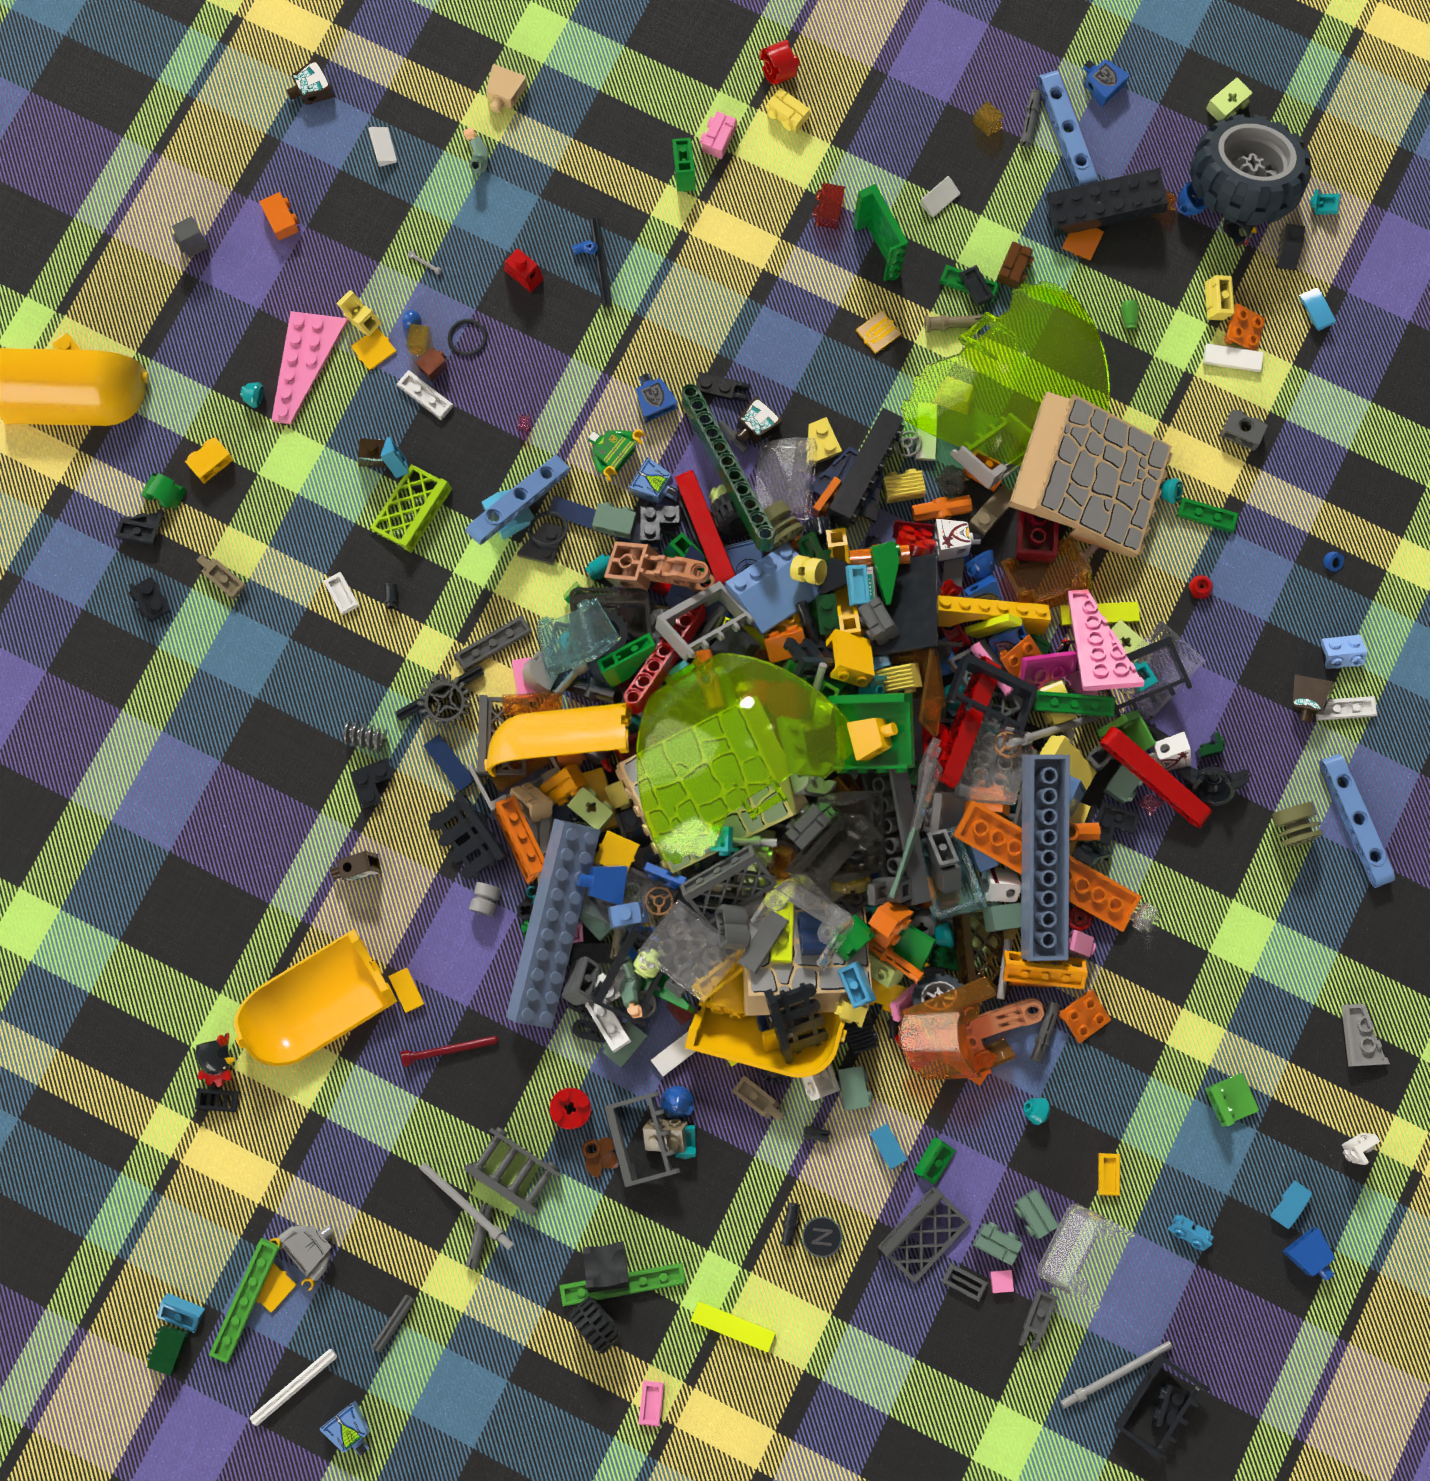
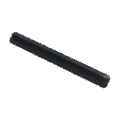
(601, 262)
(412, 708)

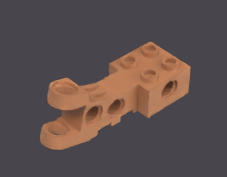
(639, 564)
(1003, 1019)

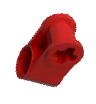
(955, 635)

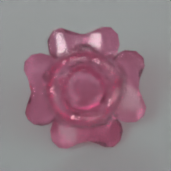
(1150, 803)

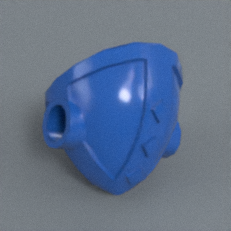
(1187, 203)
(981, 565)
(677, 1102)

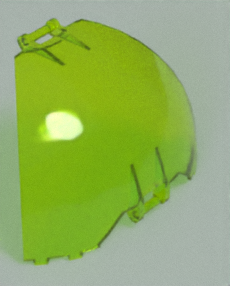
(997, 383)
(723, 737)

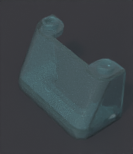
(575, 637)
(960, 901)

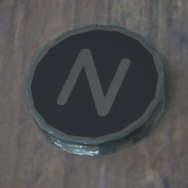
(822, 1236)

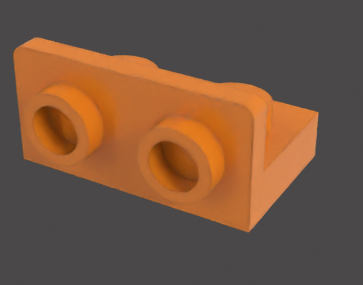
(822, 505)

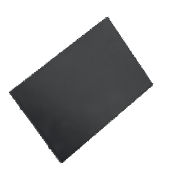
(912, 607)

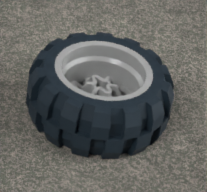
(1250, 169)

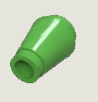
(1130, 314)

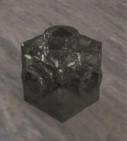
(952, 481)

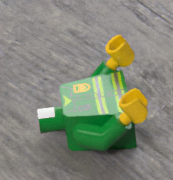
(614, 450)

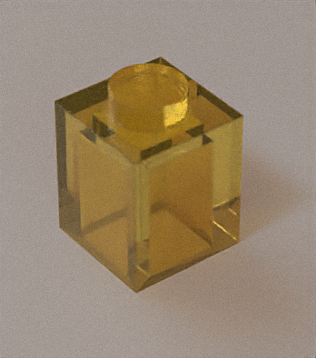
(988, 118)
(418, 339)

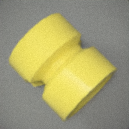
(808, 569)

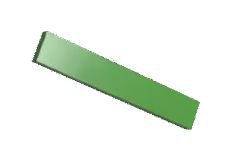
(639, 1281)
(244, 1300)

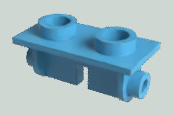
(1199, 1237)

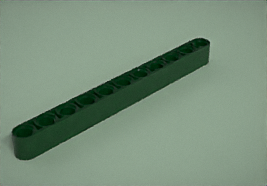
(728, 468)

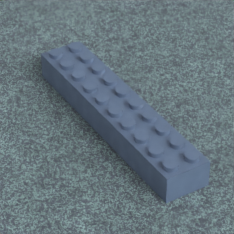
(1045, 857)
(552, 924)

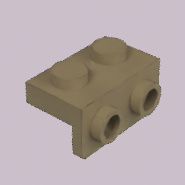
(674, 1141)

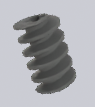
(364, 737)
(926, 917)

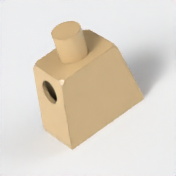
(504, 88)

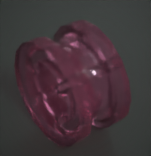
(524, 422)

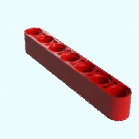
(705, 527)
(664, 664)
(965, 727)
(1155, 777)

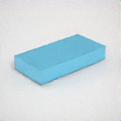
(857, 585)

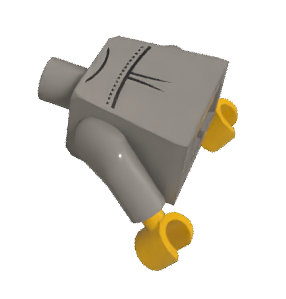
(307, 1249)

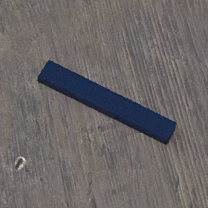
(584, 517)

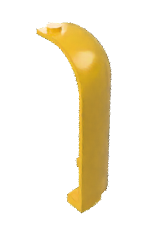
(69, 387)
(559, 734)
(312, 1003)
(743, 1043)

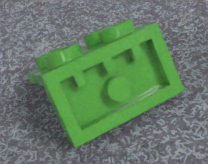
(1133, 727)
(1231, 1099)

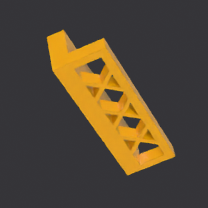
(1045, 972)

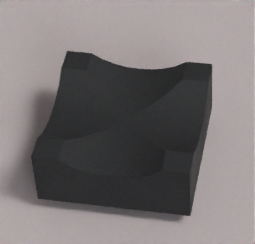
(736, 643)
(606, 1267)

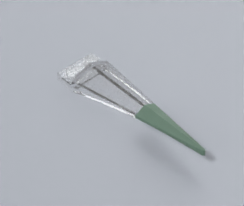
(928, 779)

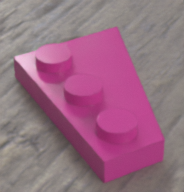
(1045, 668)

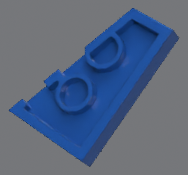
(654, 873)

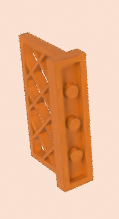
(519, 838)

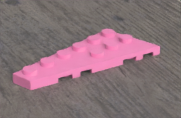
(304, 356)
(1099, 652)

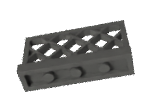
(1013, 700)
(484, 737)
(720, 874)
(911, 1222)

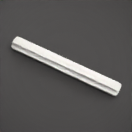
(293, 1387)

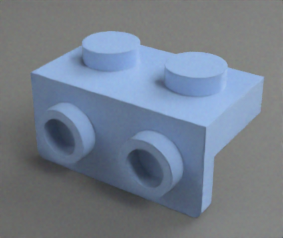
(1344, 651)

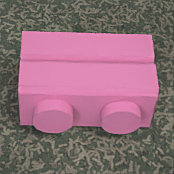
(718, 135)

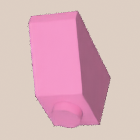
(1080, 944)

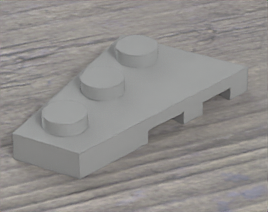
(1360, 1038)

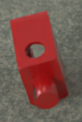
(521, 267)

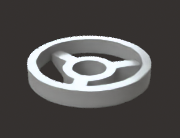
(908, 448)

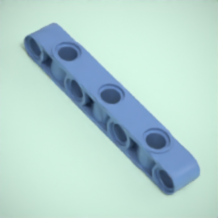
(1063, 118)
(510, 507)
(1364, 835)

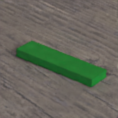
(1074, 704)

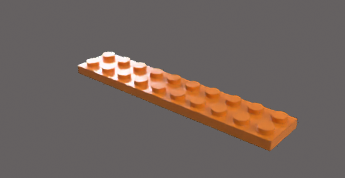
(1087, 887)

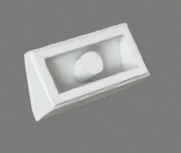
(382, 145)
(939, 197)

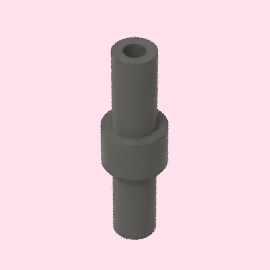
(731, 436)

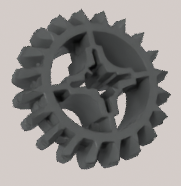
(440, 708)

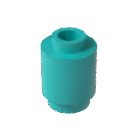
(598, 567)

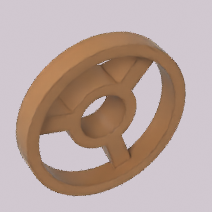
(1005, 747)
(654, 899)

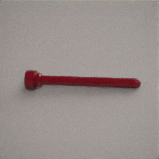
(409, 1057)

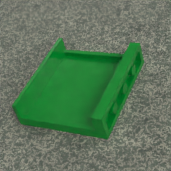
(875, 214)
(892, 708)

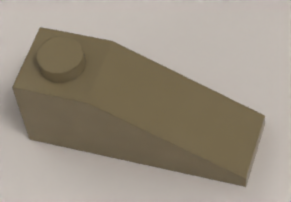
(991, 511)

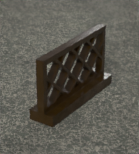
(965, 949)

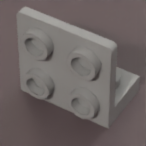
(943, 812)

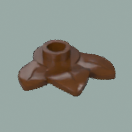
(602, 1157)

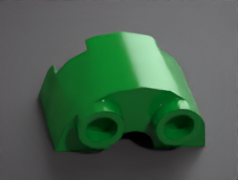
(163, 490)
(856, 939)

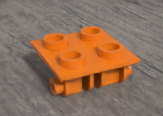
(1244, 328)
(1013, 659)
(1085, 1016)

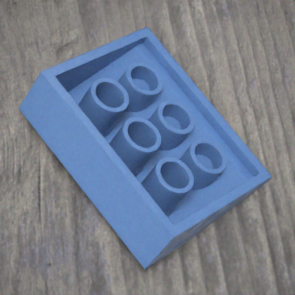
(769, 590)

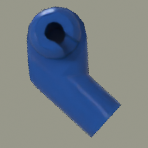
(587, 247)

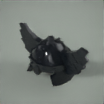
(1214, 784)

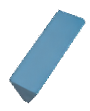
(394, 458)
(856, 984)
(888, 1146)
(180, 1312)

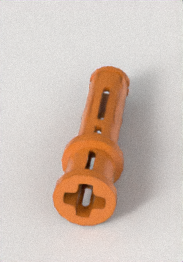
(896, 961)

